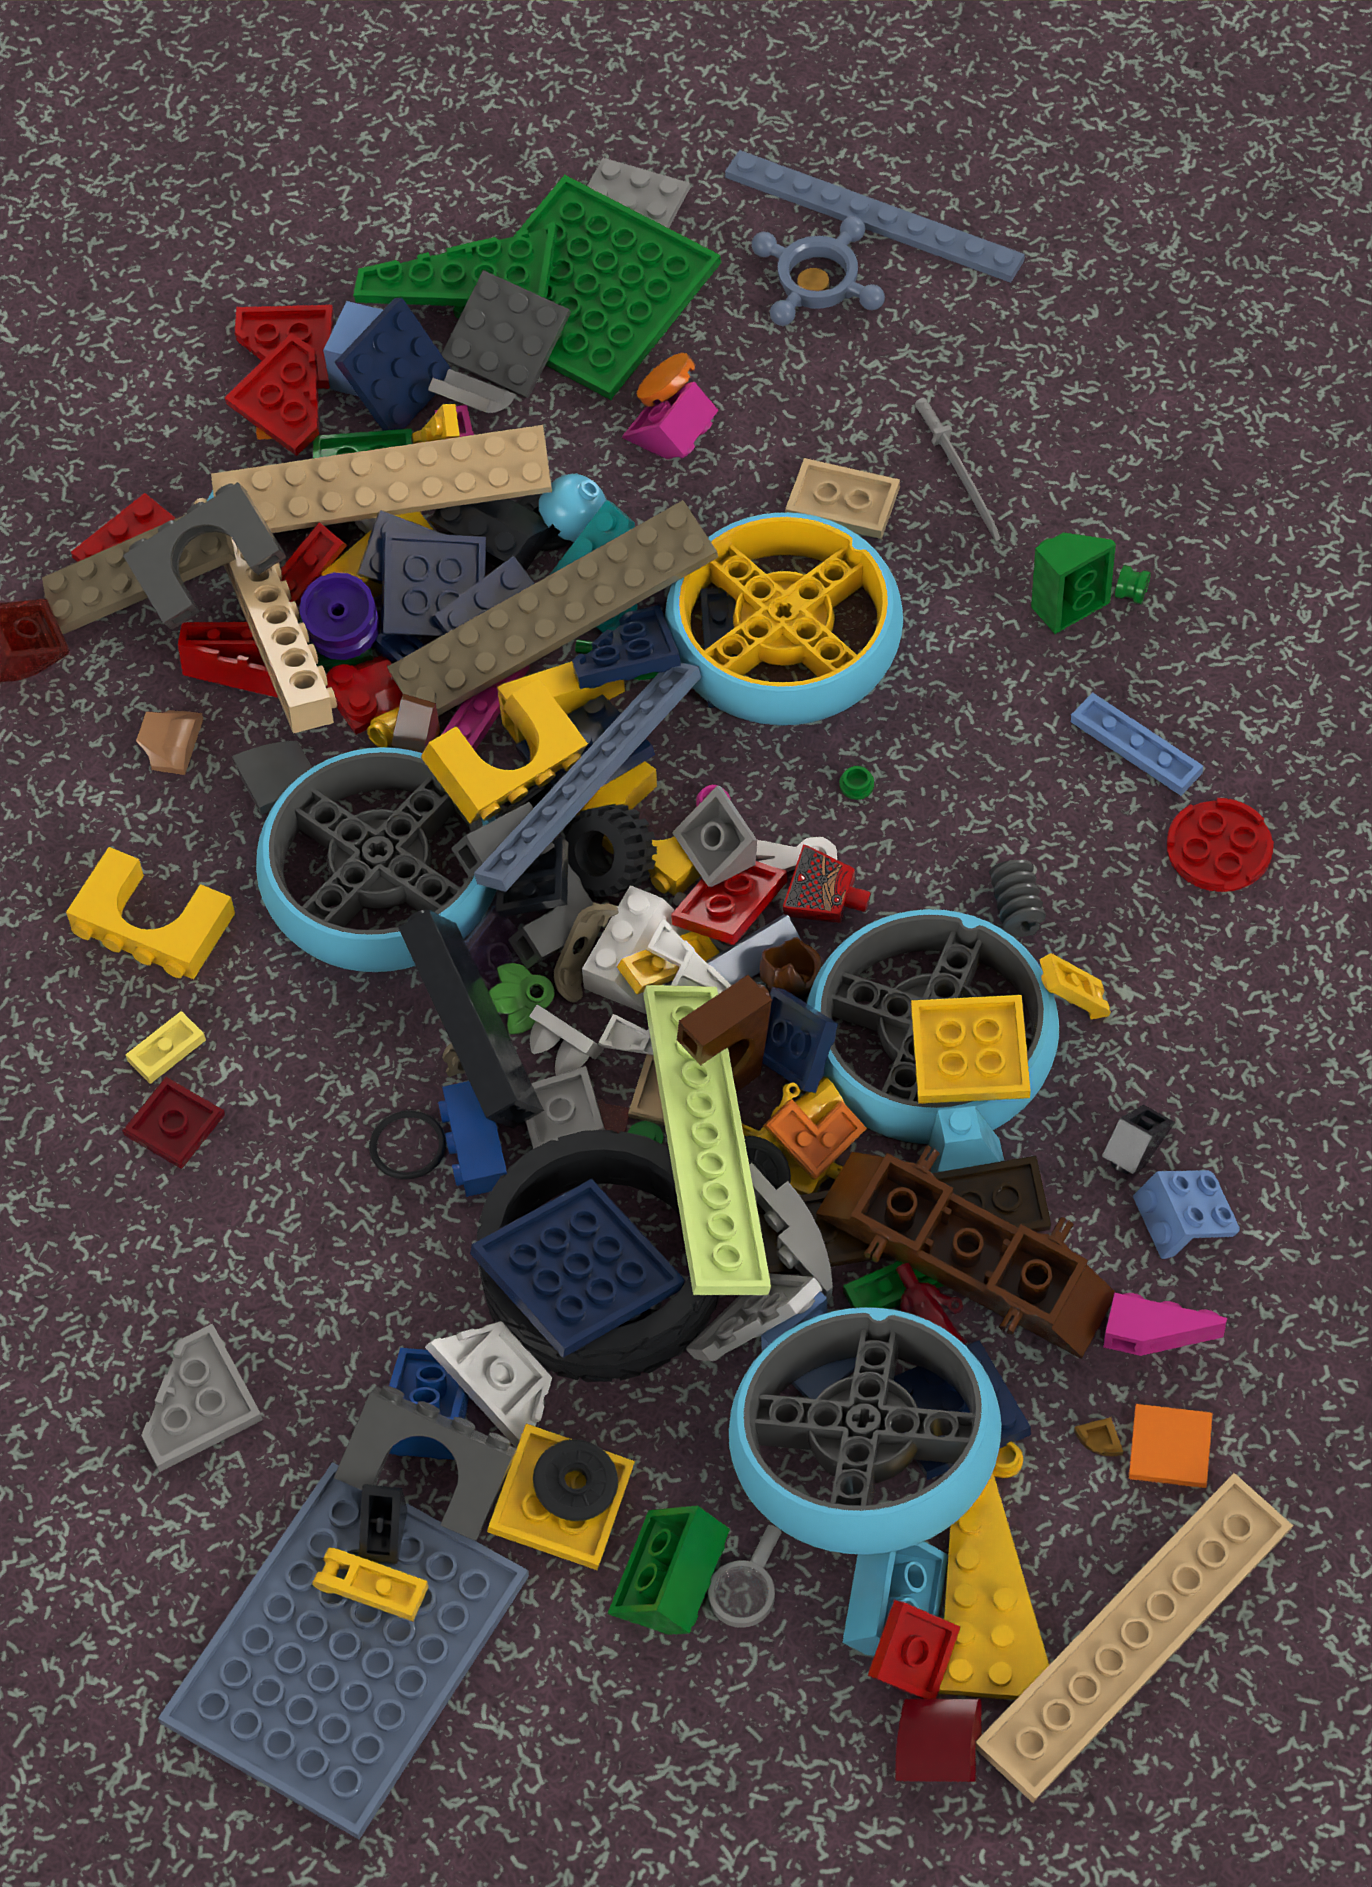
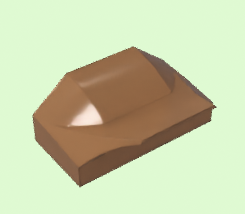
(169, 739)

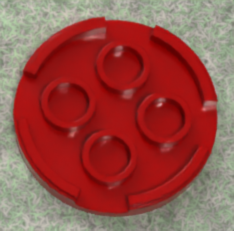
(1220, 845)

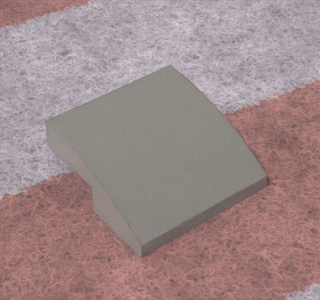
(472, 392)

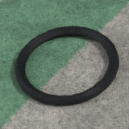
(407, 1114)

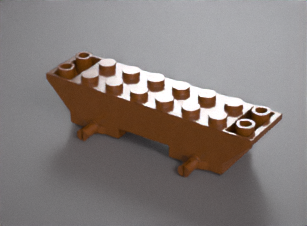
(1000, 1266)

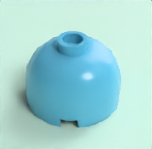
(571, 504)

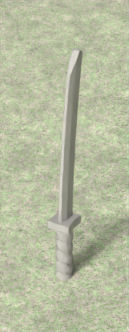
(941, 436)

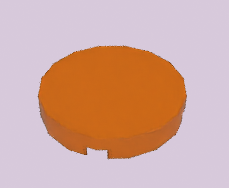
(665, 379)

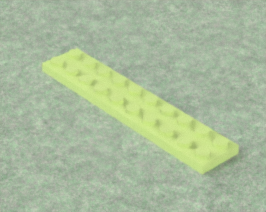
(706, 1153)

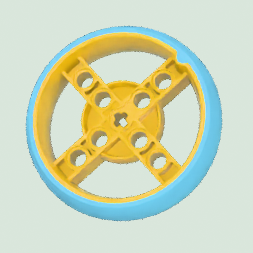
(781, 617)

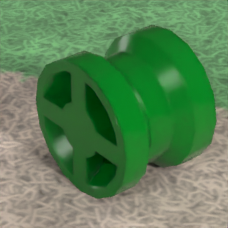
(1132, 584)

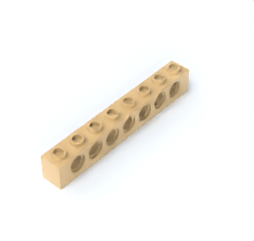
(283, 644)

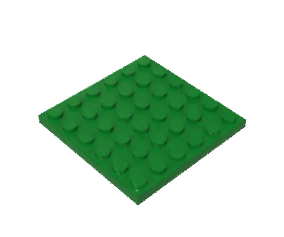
(617, 278)

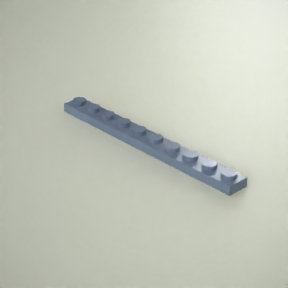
(876, 216)
(586, 777)

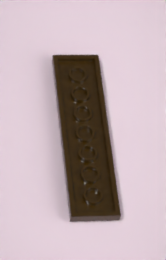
(1003, 1188)

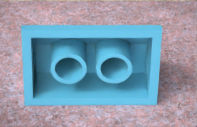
(906, 1575)

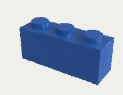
(472, 1139)

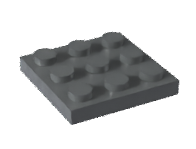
(505, 334)

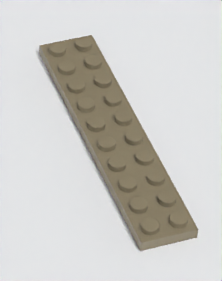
(555, 610)

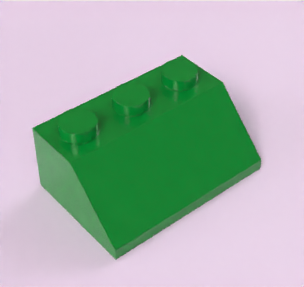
(1071, 578)
(670, 1569)

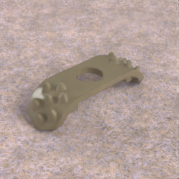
(569, 966)

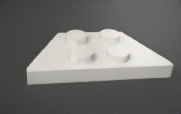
(496, 1375)

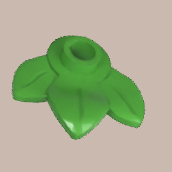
(514, 996)

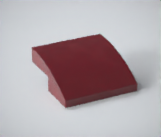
(938, 1740)

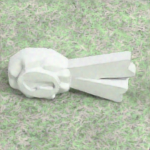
(786, 856)

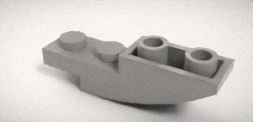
(801, 1240)

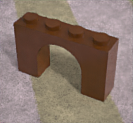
(732, 1020)

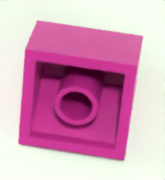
(673, 424)

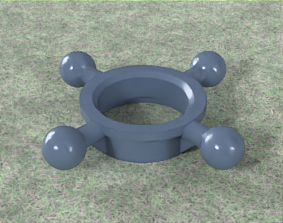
(851, 230)

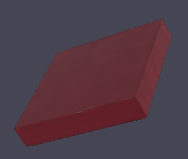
(173, 1122)

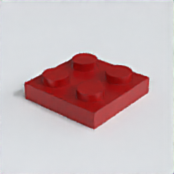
(914, 1650)

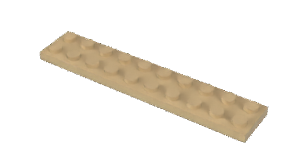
(397, 479)
(1132, 1637)

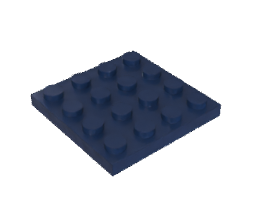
(577, 1267)

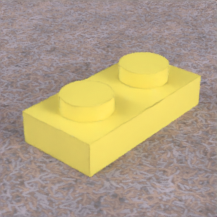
(165, 1047)

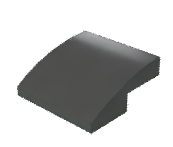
(270, 771)

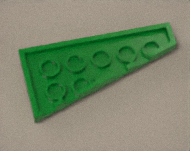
(452, 275)

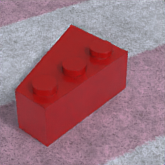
(223, 655)

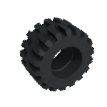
(630, 843)

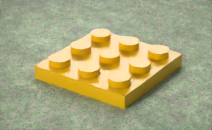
(970, 1049)
(526, 1521)

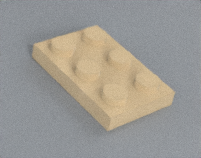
(844, 496)

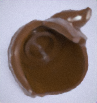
(790, 967)

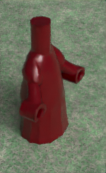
(925, 1301)

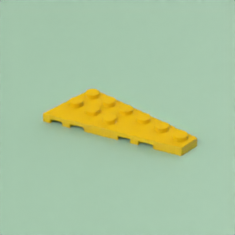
(987, 1596)

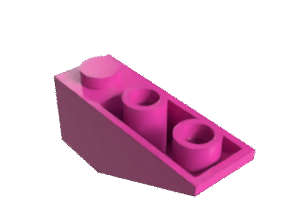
(1152, 1327)

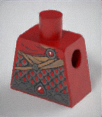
(823, 888)

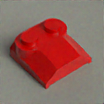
(364, 691)

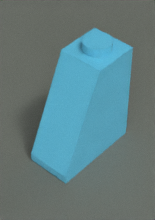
(963, 1140)

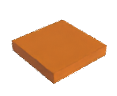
(1170, 1445)

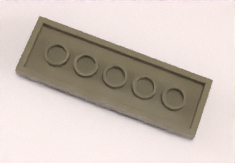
(107, 584)

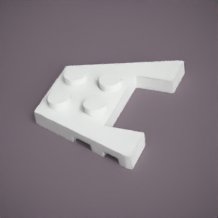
(692, 972)

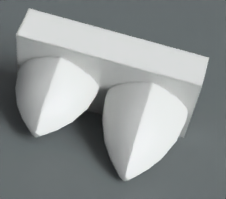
(573, 1050)

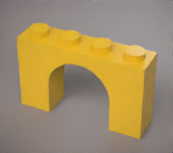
(481, 788)
(673, 867)
(176, 947)

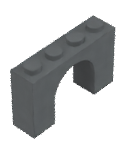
(158, 558)
(546, 934)
(479, 1458)

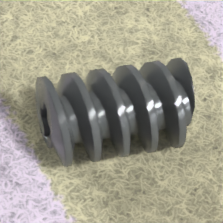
(1017, 897)

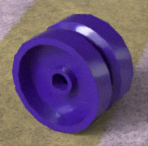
(339, 616)

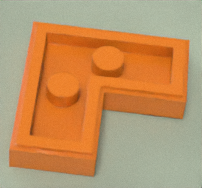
(814, 1145)

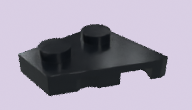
(540, 885)

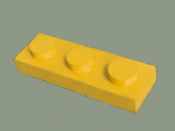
(649, 969)

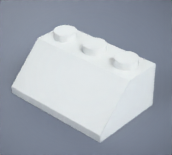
(624, 936)

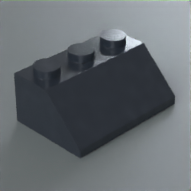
(505, 524)

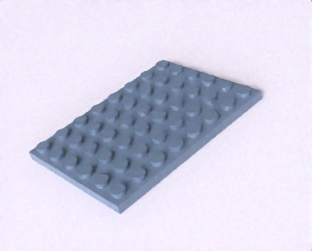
(329, 1690)

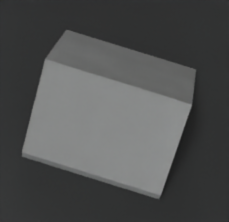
(717, 839)

